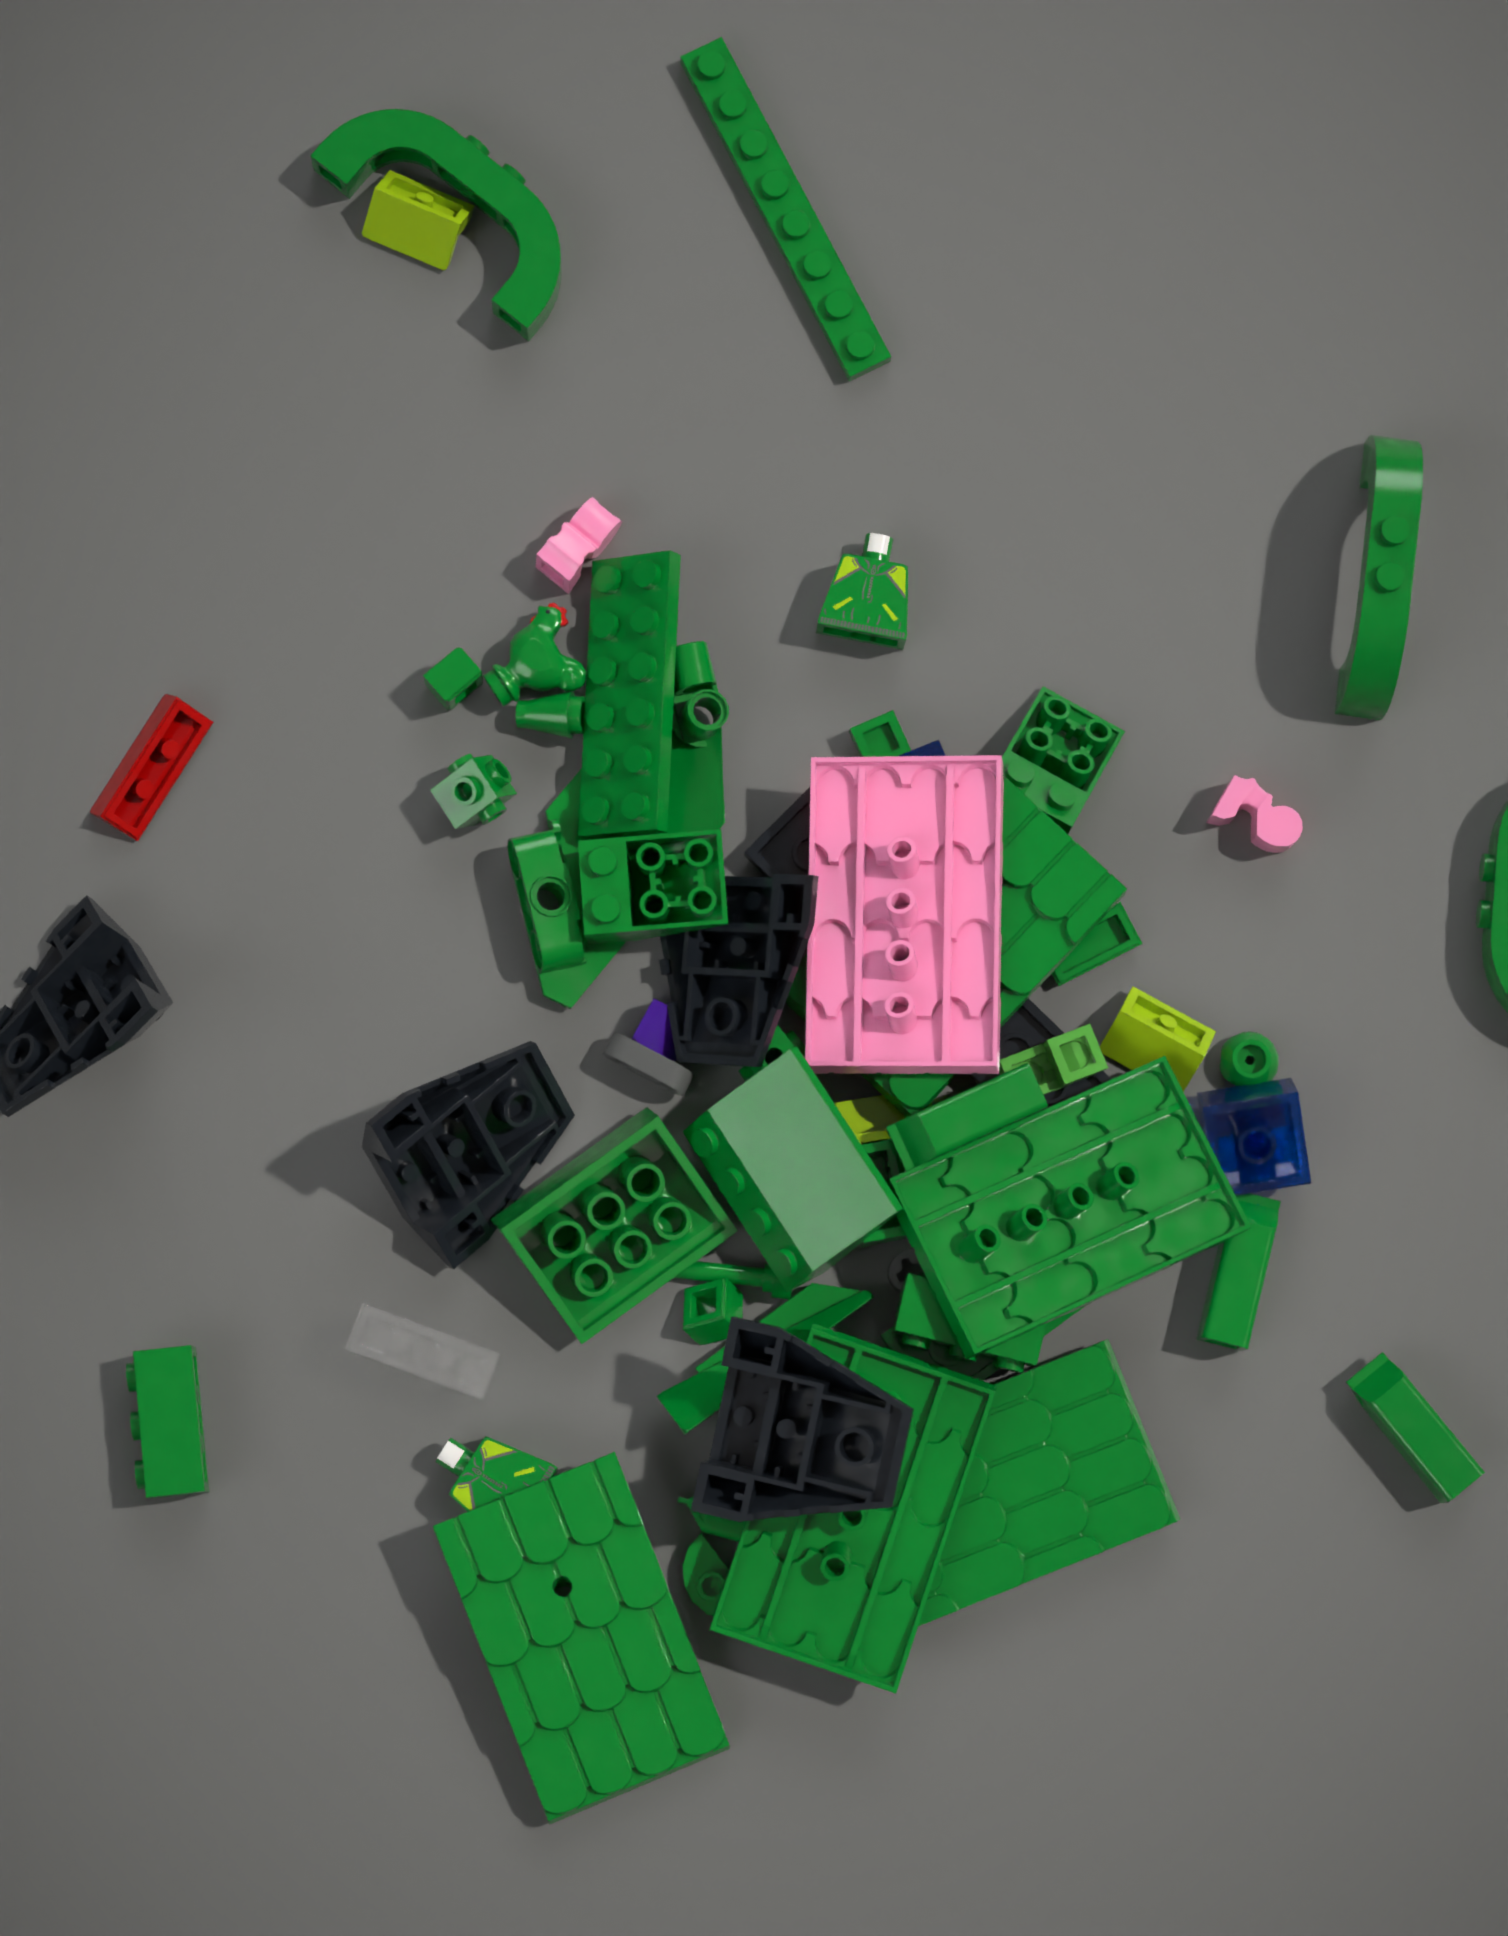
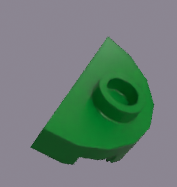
(704, 1575)

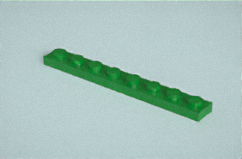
(785, 209)

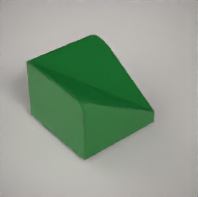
(453, 678)
(710, 1309)

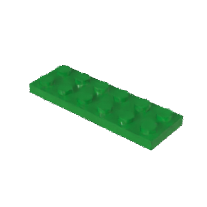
(629, 696)

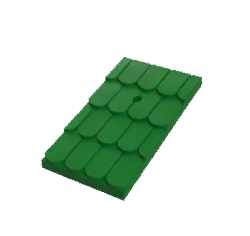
(1048, 907)
(1066, 1207)
(1051, 1481)
(856, 1582)
(590, 1679)

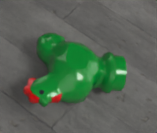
(536, 660)

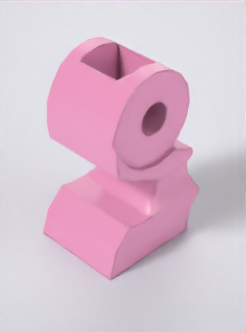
(579, 539)
(1271, 827)

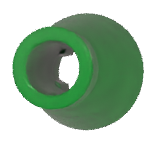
(552, 714)

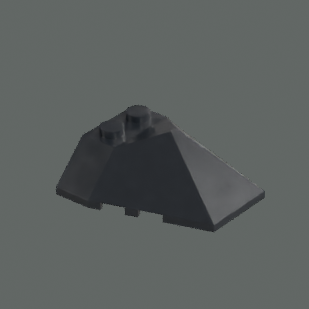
(737, 976)
(76, 1006)
(465, 1146)
(798, 1433)

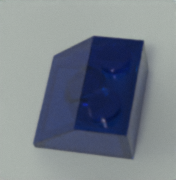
(1257, 1135)

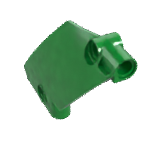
(551, 857)

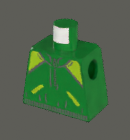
(868, 597)
(490, 1471)

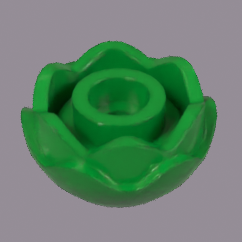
(1245, 1044)

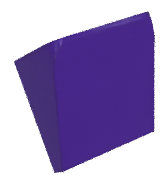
(656, 1031)

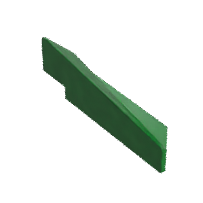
(701, 1395)

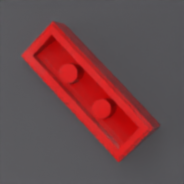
(151, 766)

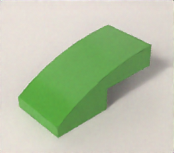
(1060, 1059)

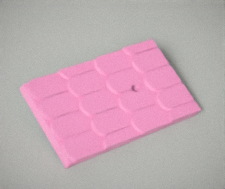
(905, 915)

